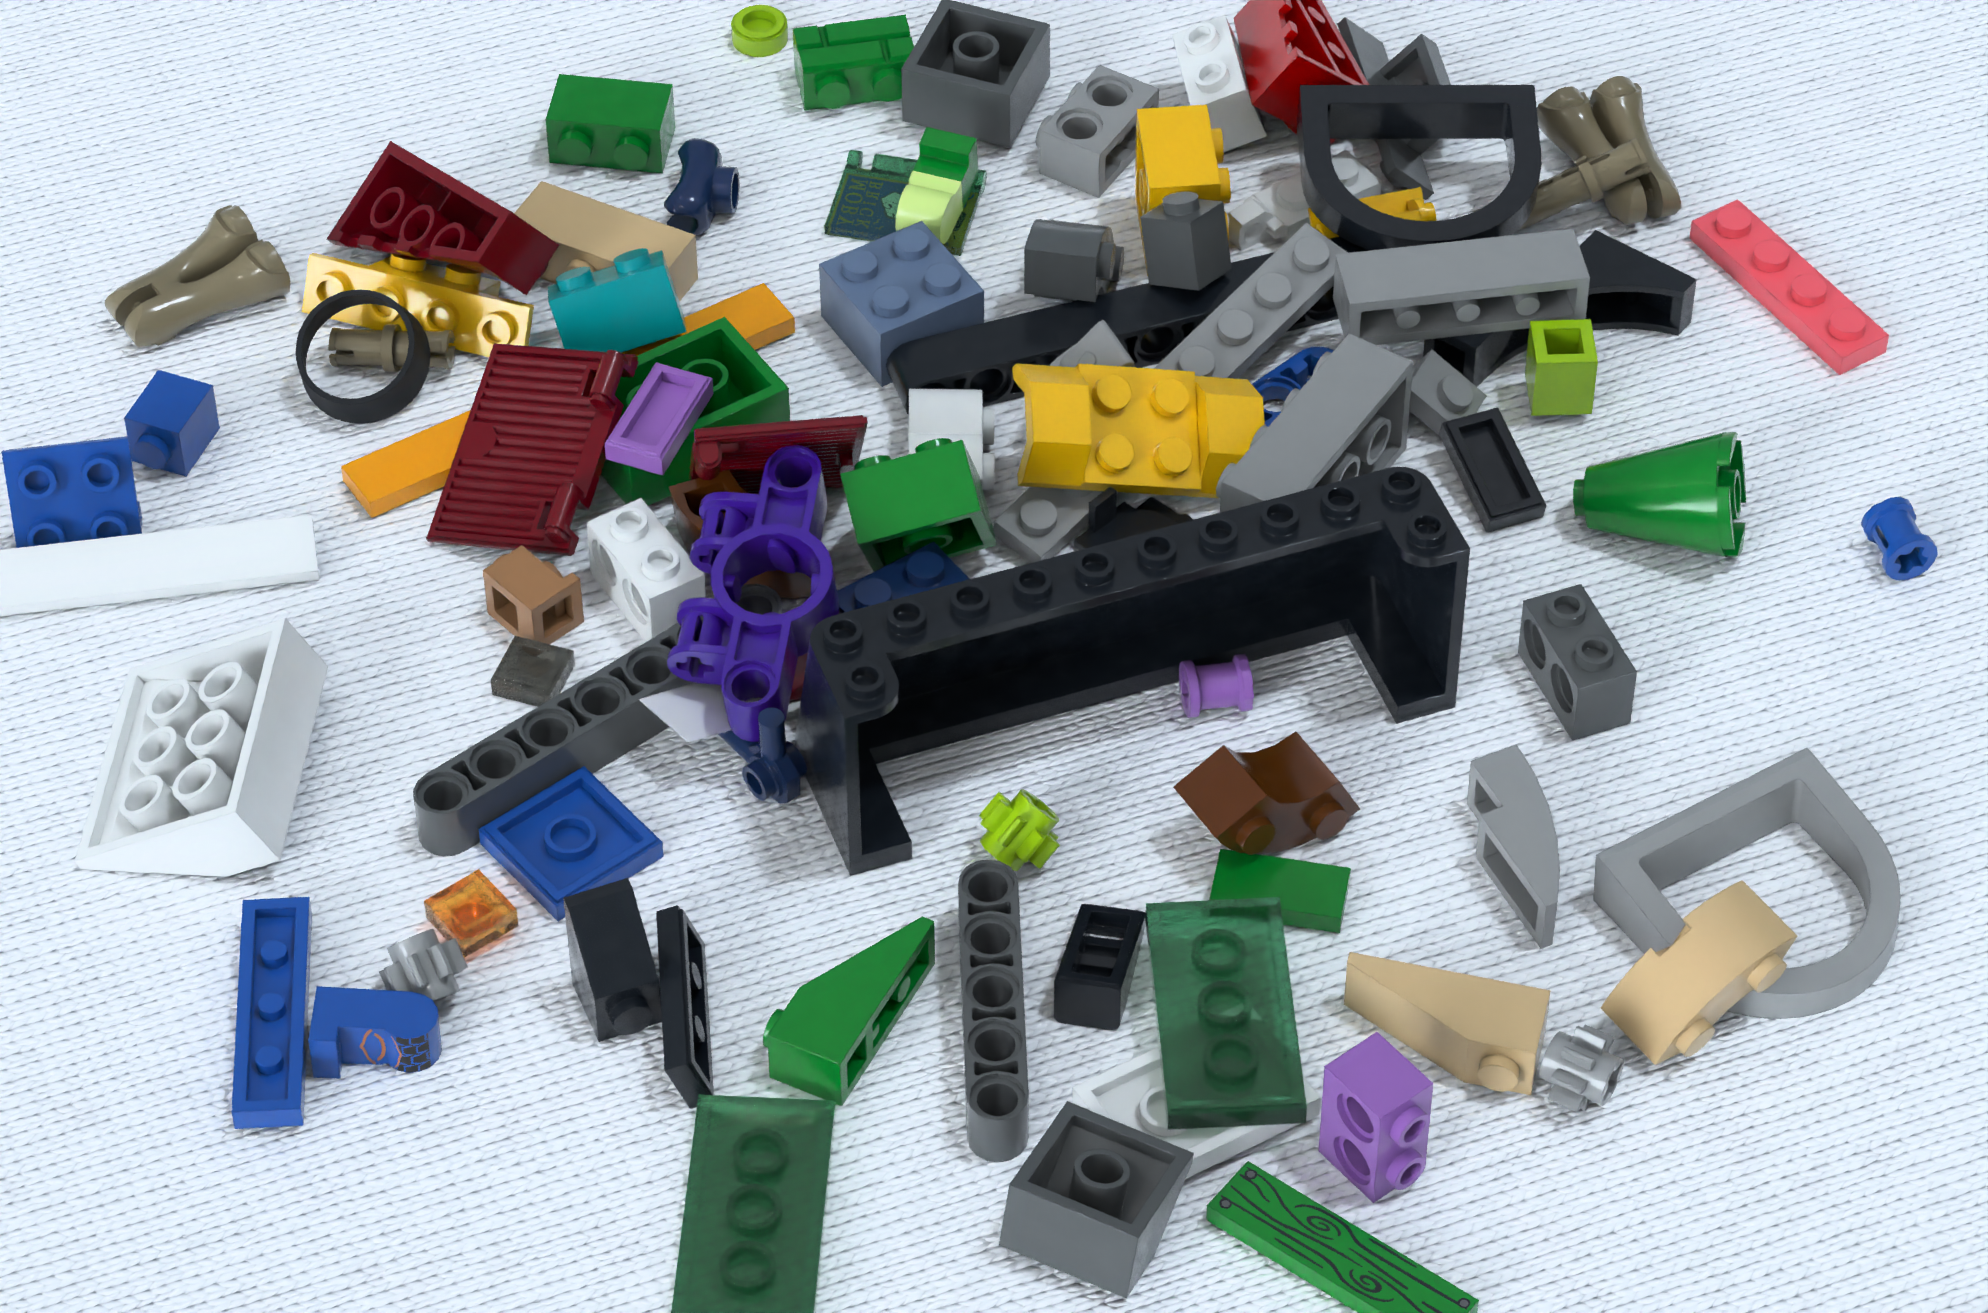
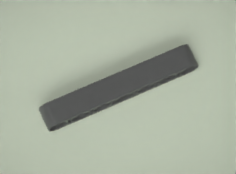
(575, 729)

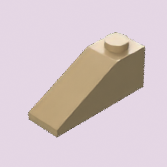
(1461, 1022)

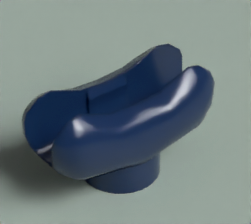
(703, 188)

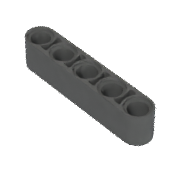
(993, 1011)

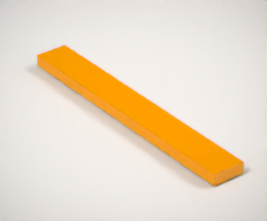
(424, 459)

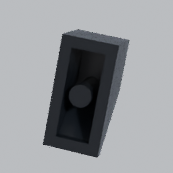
(612, 960)

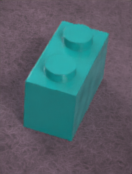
(617, 305)

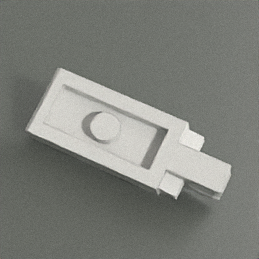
(1283, 208)

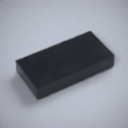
(1492, 470)

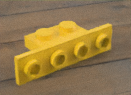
(434, 295)

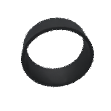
(389, 399)

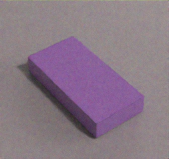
(659, 418)

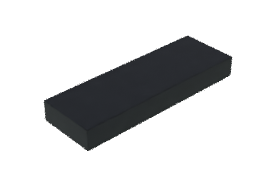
(684, 1005)

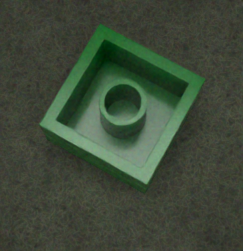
(918, 501)

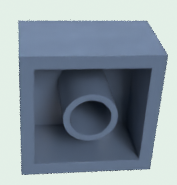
(896, 294)

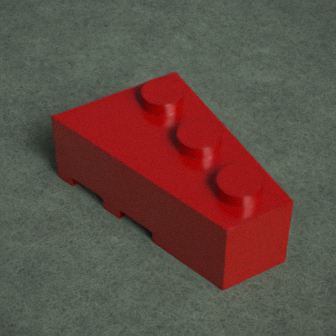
(1290, 47)

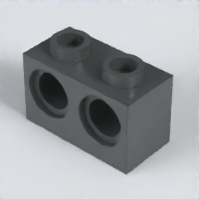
(1577, 662)

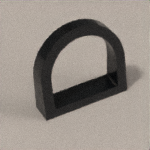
(1417, 113)

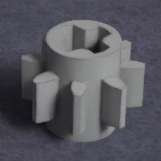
(424, 966)
(1581, 1068)

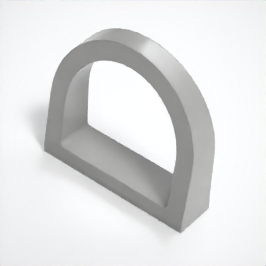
(1785, 793)

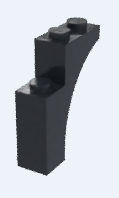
(1623, 293)

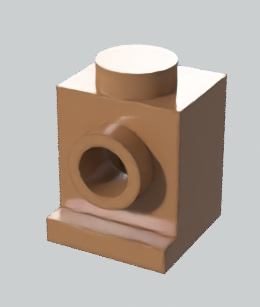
(532, 597)

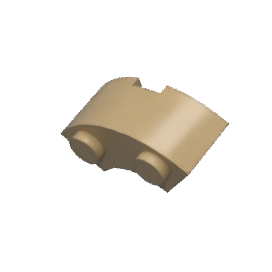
(1716, 960)

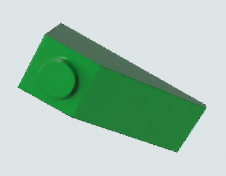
(847, 1013)

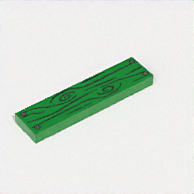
(1329, 1249)

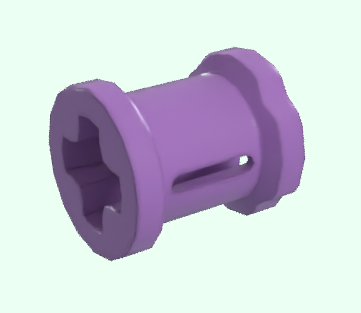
(1216, 686)

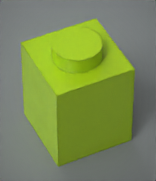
(1561, 367)

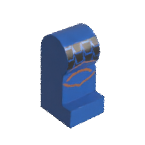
(372, 1030)

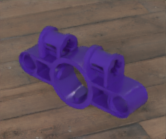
(760, 533)

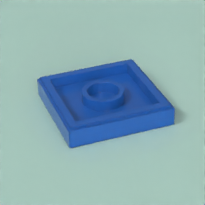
(570, 840)

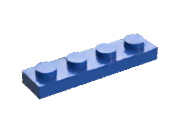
(272, 1013)

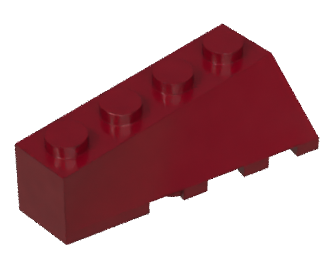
(430, 215)

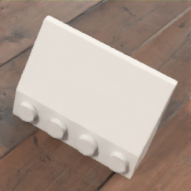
(206, 757)

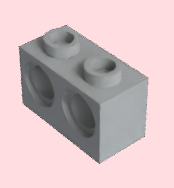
(1094, 131)

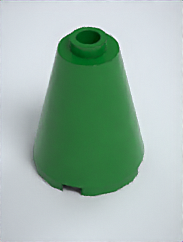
(1671, 495)

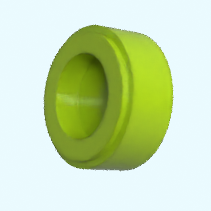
(759, 30)

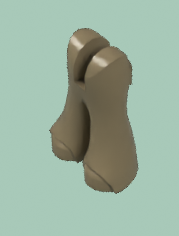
(1601, 124)
(209, 277)

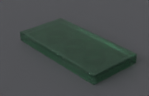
(1224, 1014)
(755, 1205)

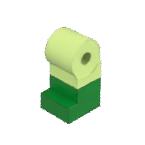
(939, 182)

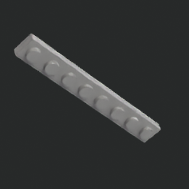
(1218, 347)

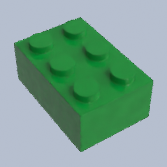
(743, 394)

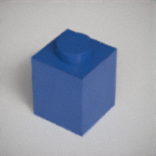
(172, 423)

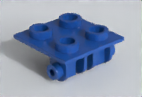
(72, 492)

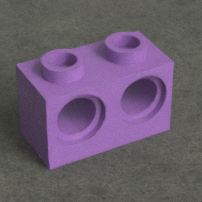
(1375, 1117)

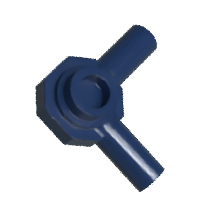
(773, 762)

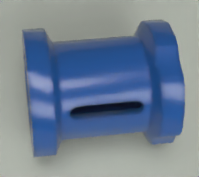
(1903, 546)

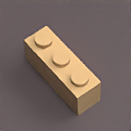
(597, 233)

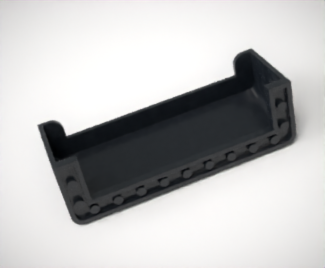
(1117, 619)

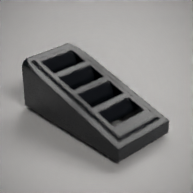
(1098, 971)

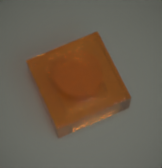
(471, 912)

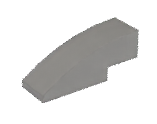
(1517, 838)

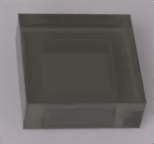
(532, 671)

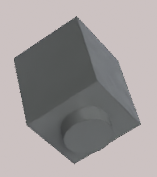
(1185, 241)

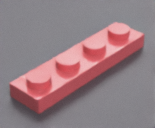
(1789, 287)

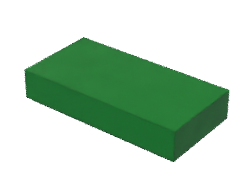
(1309, 892)

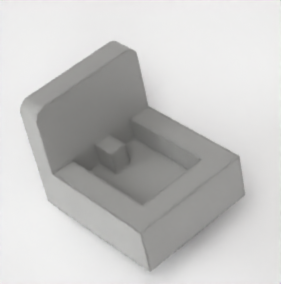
(1441, 392)

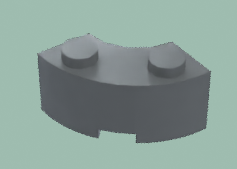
(1070, 260)

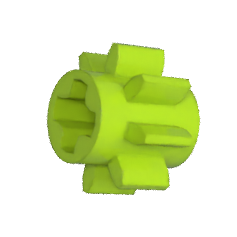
(1019, 830)

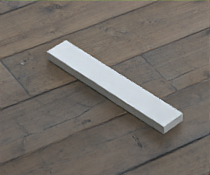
(157, 565)

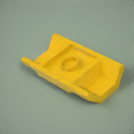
(1133, 428)

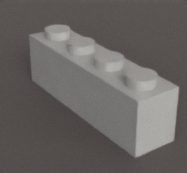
(1460, 287)

